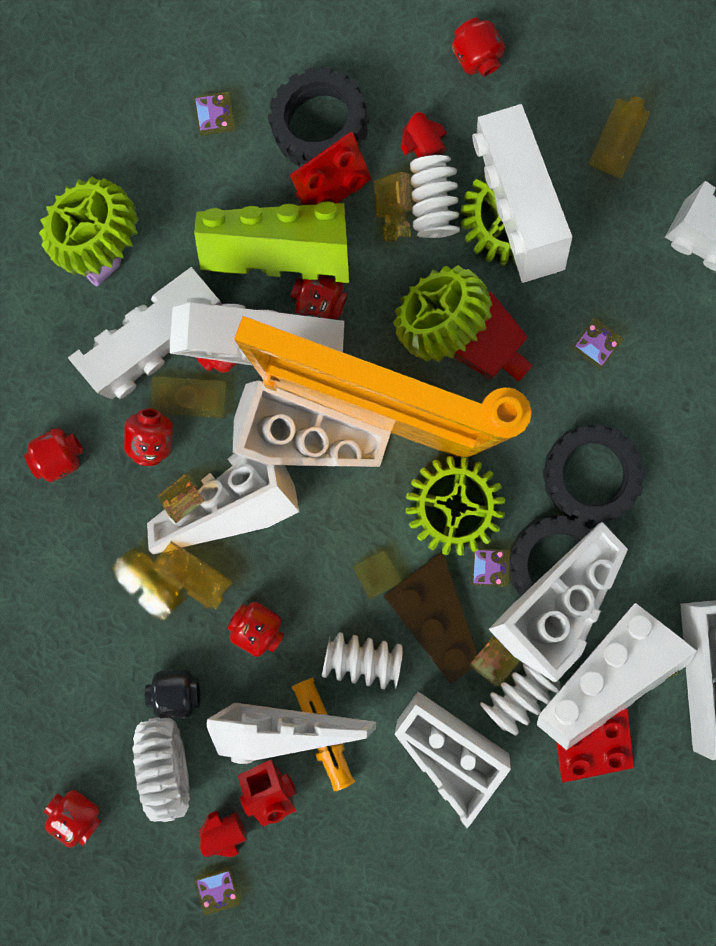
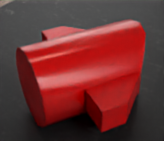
(422, 136)
(221, 835)

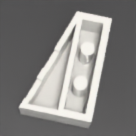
(453, 755)

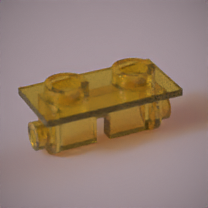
(620, 136)
(135, 571)
(188, 571)

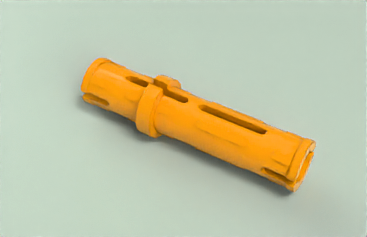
(339, 775)

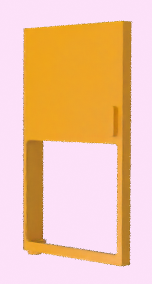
(381, 395)

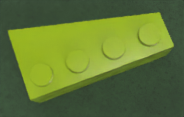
(274, 240)

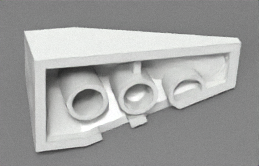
(299, 432)
(235, 503)
(557, 612)
(264, 732)

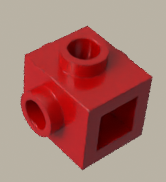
(267, 793)

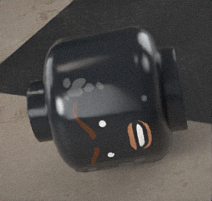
(173, 694)

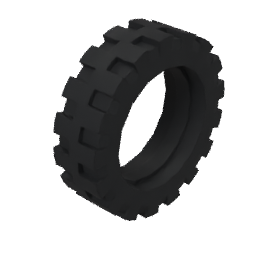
(306, 87)
(628, 457)
(528, 539)

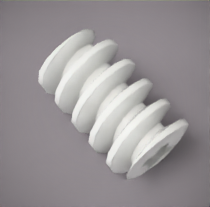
(432, 196)
(363, 660)
(520, 699)

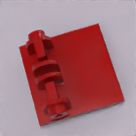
(331, 173)
(600, 752)

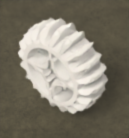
(161, 769)

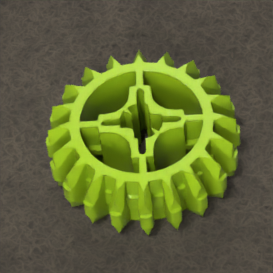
(89, 226)
(486, 238)
(443, 313)
(485, 512)

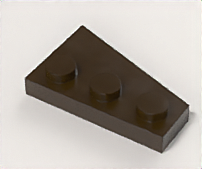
(434, 616)

